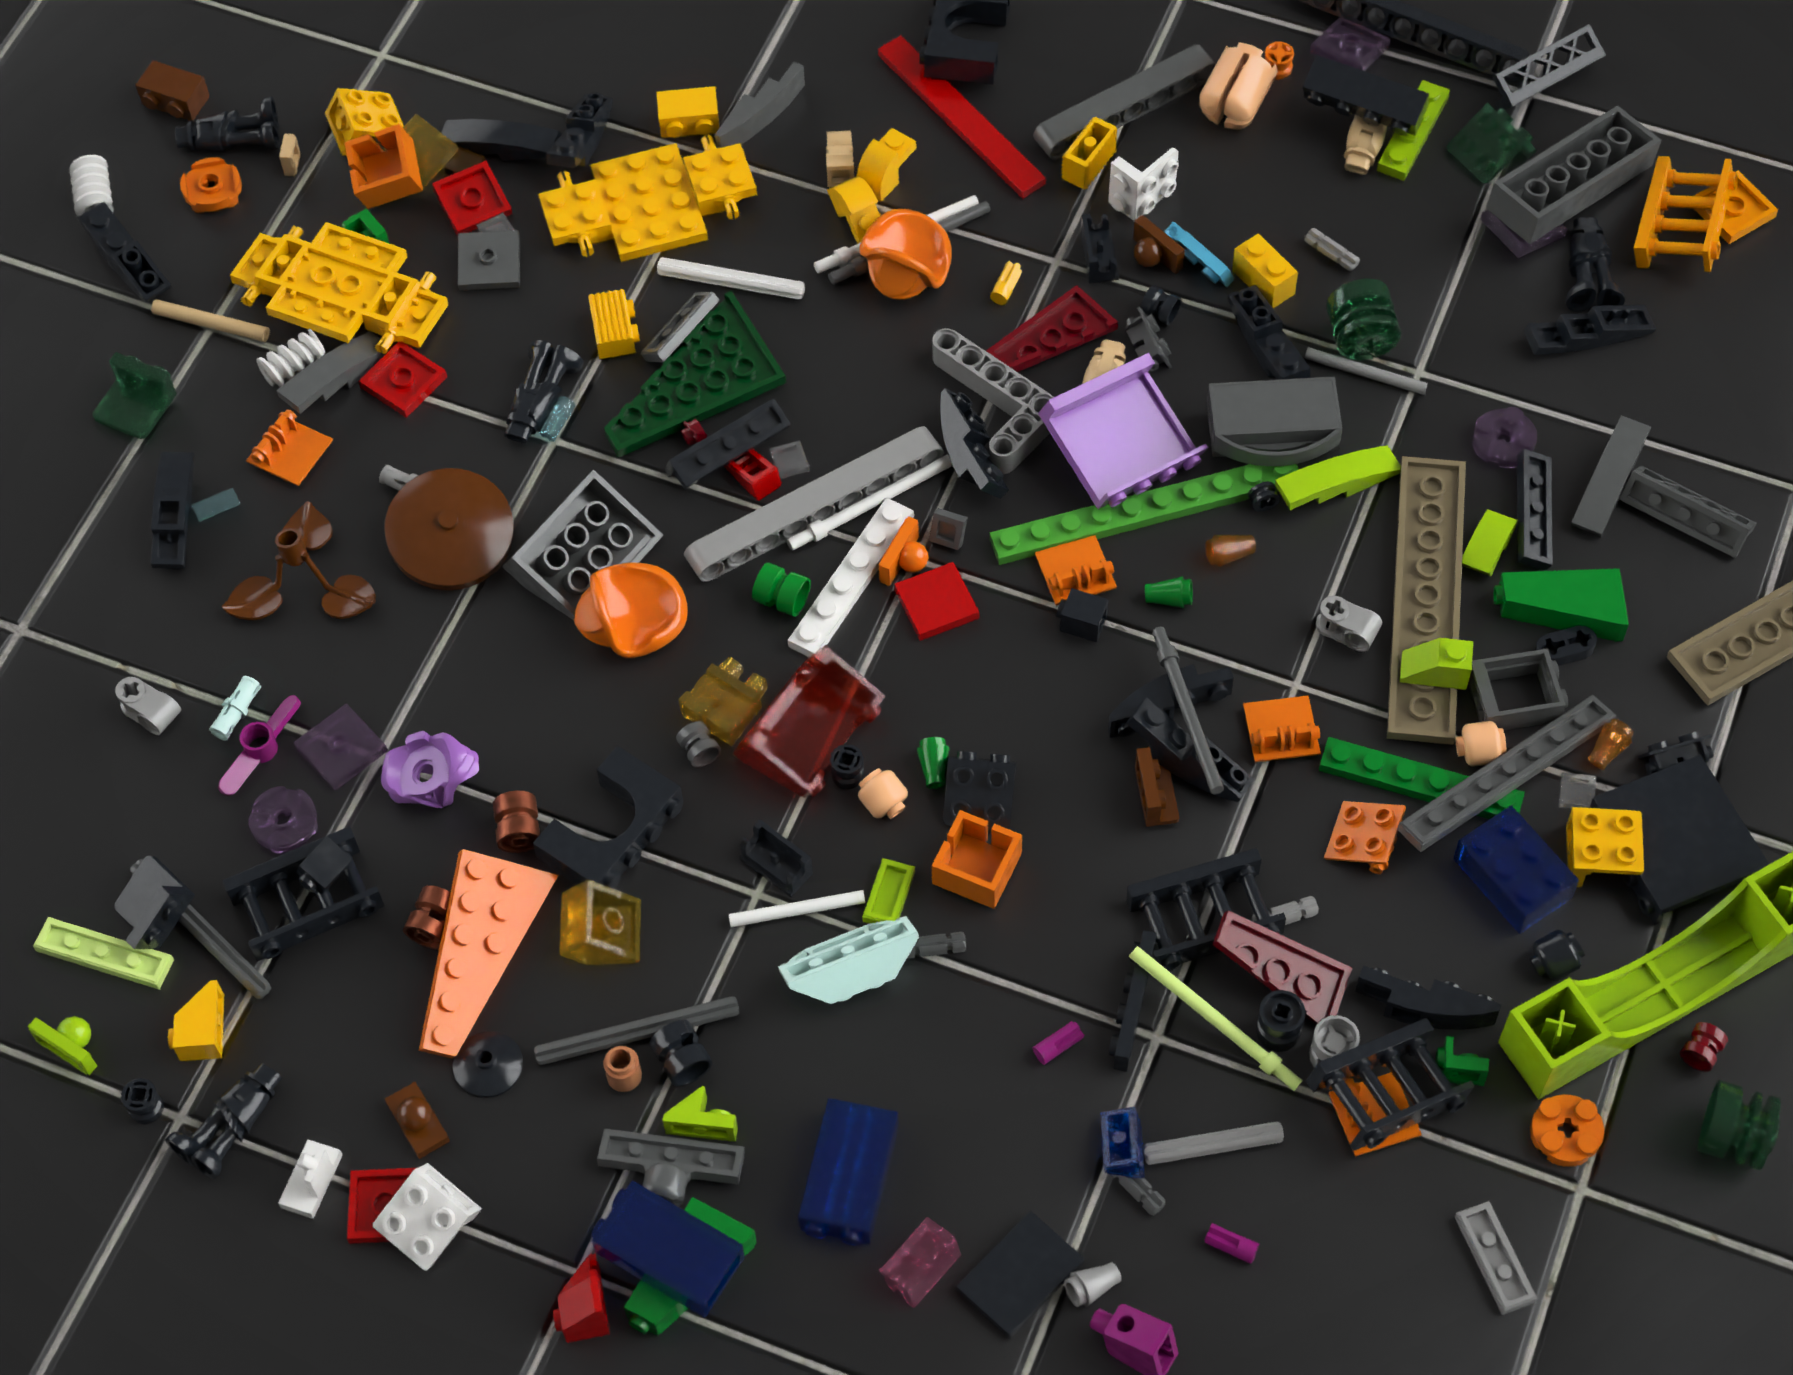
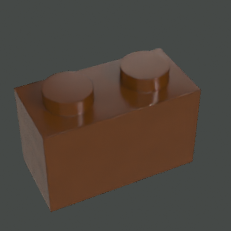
(172, 90)

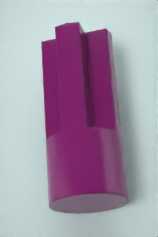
(1058, 1042)
(1232, 1243)

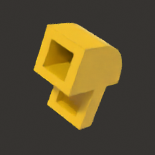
(881, 162)
(857, 203)

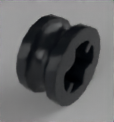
(1264, 496)

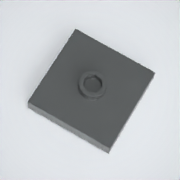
(488, 260)

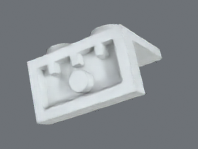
(425, 1215)

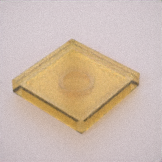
(431, 147)

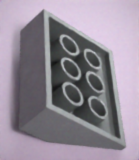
(581, 536)

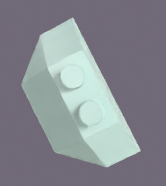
(851, 961)

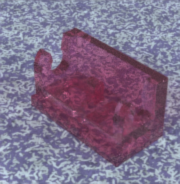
(921, 1261)

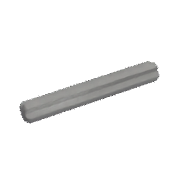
(1213, 1143)

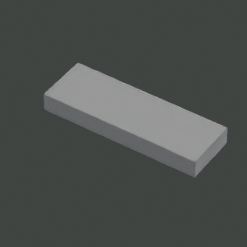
(1495, 1258)

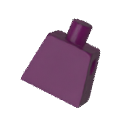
(1137, 1339)

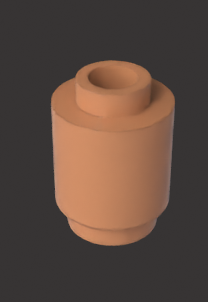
(622, 1069)

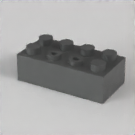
(1274, 420)

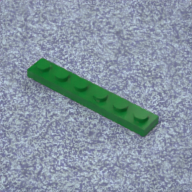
(1400, 774)

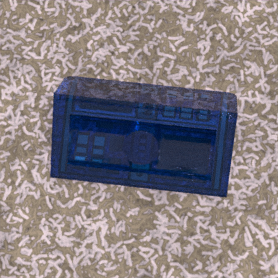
(1122, 1143)

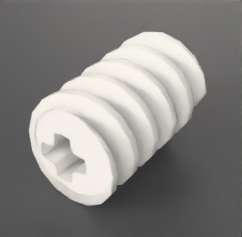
(90, 183)
(291, 358)

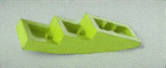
(1338, 475)

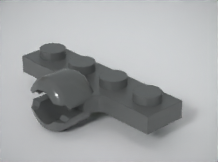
(670, 1161)

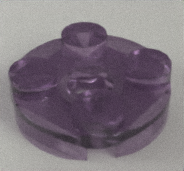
(1508, 422)
(285, 836)

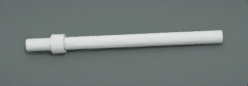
(844, 254)
(818, 529)

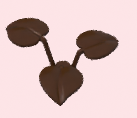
(305, 530)

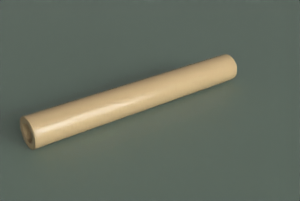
(210, 320)

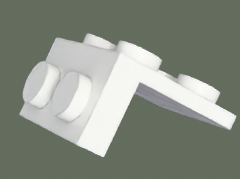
(1138, 191)

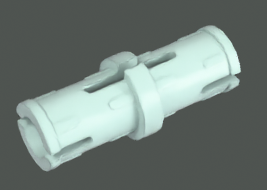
(235, 708)

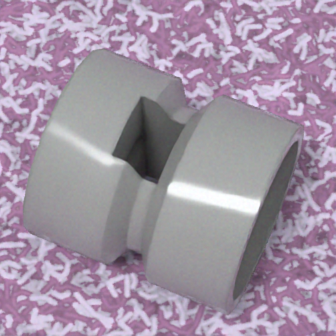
(1333, 1037)

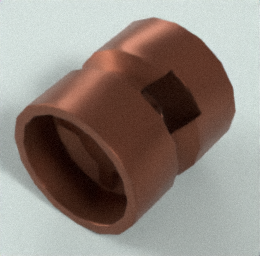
(516, 821)
(427, 922)

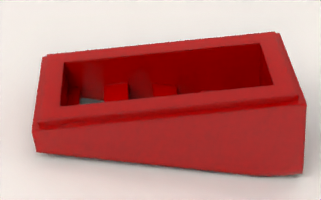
(755, 474)

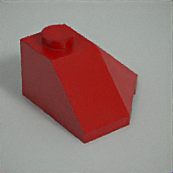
(582, 1304)

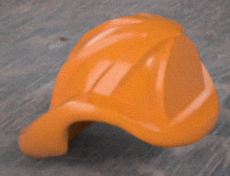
(906, 253)
(632, 609)

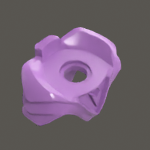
(436, 755)

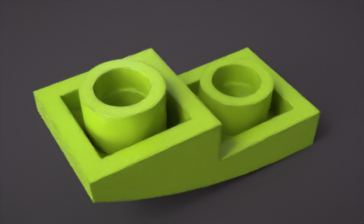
(1488, 542)

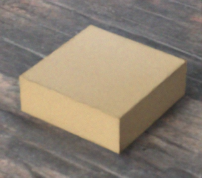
(289, 155)

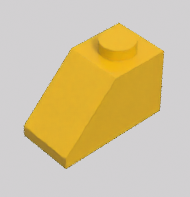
(199, 1025)

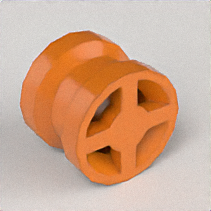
(1281, 55)

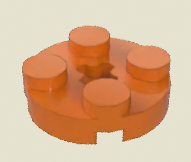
(216, 198)
(1553, 1143)

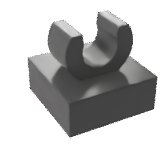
(948, 529)

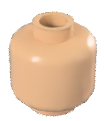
(1481, 743)
(882, 794)

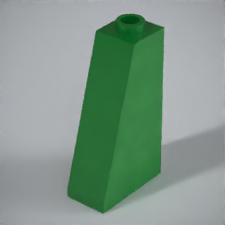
(1566, 600)
(655, 1311)

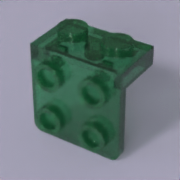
(1490, 143)
(135, 397)

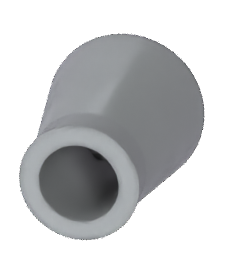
(1089, 1284)

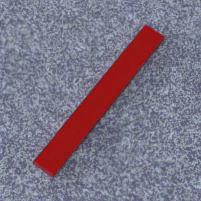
(963, 119)

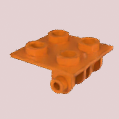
(289, 449)
(1076, 566)
(1282, 729)
(1365, 834)
(1374, 1112)

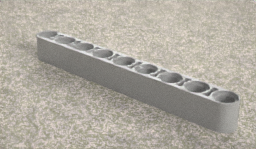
(817, 500)

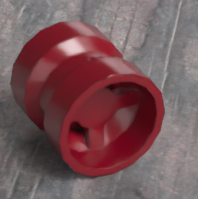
(1705, 1044)

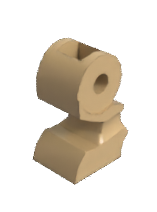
(839, 157)

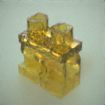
(724, 700)

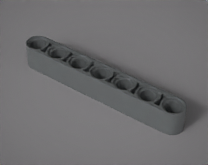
(1127, 99)

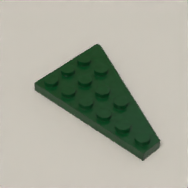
(712, 371)

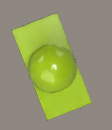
(66, 1041)

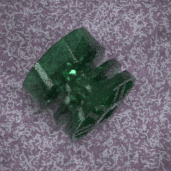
(1363, 319)
(1739, 1125)

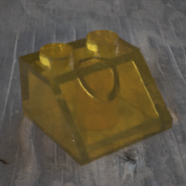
(600, 925)

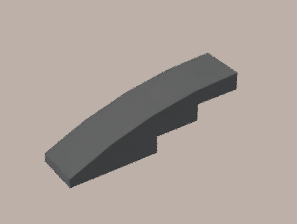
(756, 113)
(331, 371)
(1611, 476)

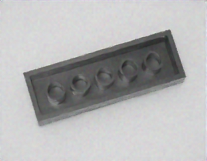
(1573, 174)

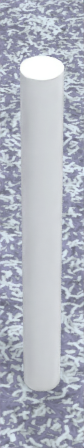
(796, 908)

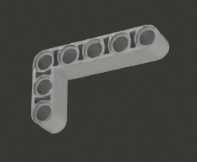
(1008, 392)

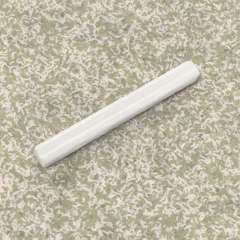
(730, 278)

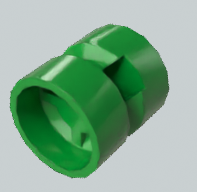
(778, 588)

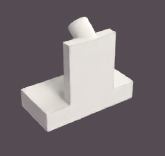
(310, 1179)

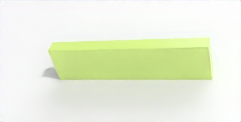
(103, 953)

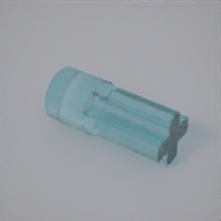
(557, 418)
(215, 504)

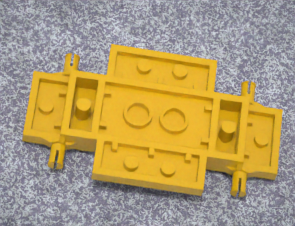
(649, 199)
(340, 285)

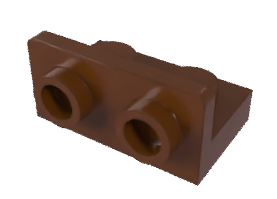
(1155, 790)

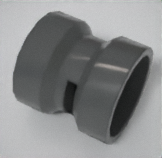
(700, 747)

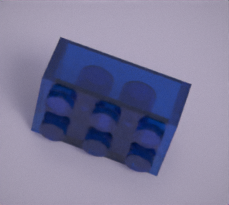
(1515, 869)

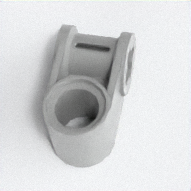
(1348, 625)
(146, 704)

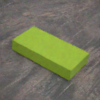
(889, 891)

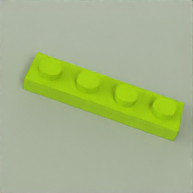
(1403, 150)

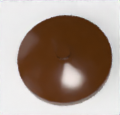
(449, 529)

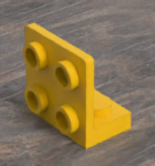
(360, 113)
(1604, 842)

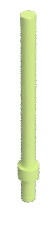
(1269, 1062)

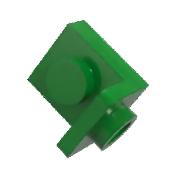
(367, 225)
(1461, 1067)

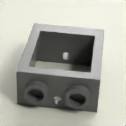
(1517, 665)

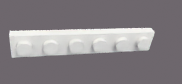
(849, 579)

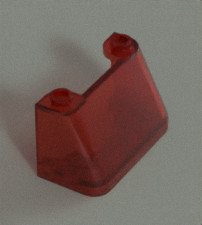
(808, 721)

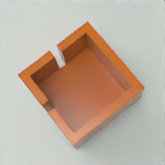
(388, 173)
(976, 868)

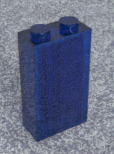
(848, 1172)
(667, 1248)

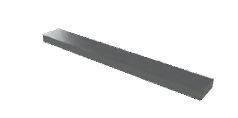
(1505, 773)

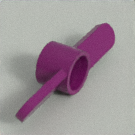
(250, 756)

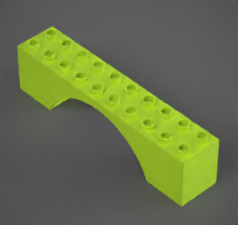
(1597, 1018)

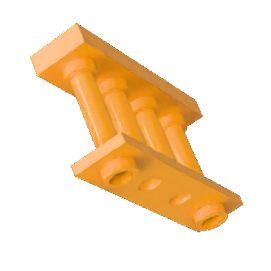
(1660, 200)

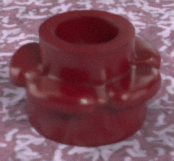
(693, 432)

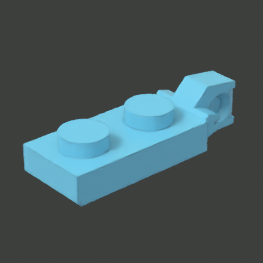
(1196, 252)

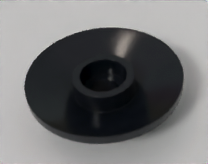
(488, 1078)

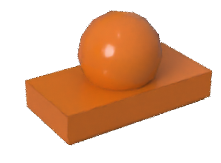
(903, 553)

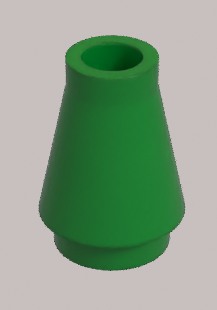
(1171, 592)
(934, 759)

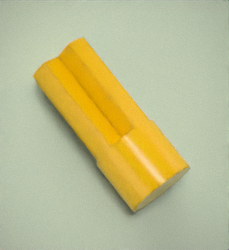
(1006, 283)

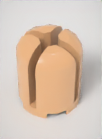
(1237, 86)

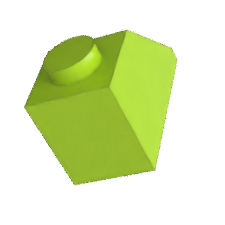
(1438, 663)

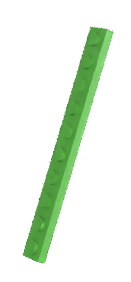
(1134, 512)

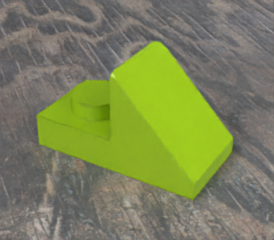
(691, 1120)

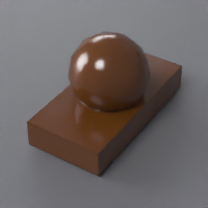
(1156, 246)
(417, 1120)

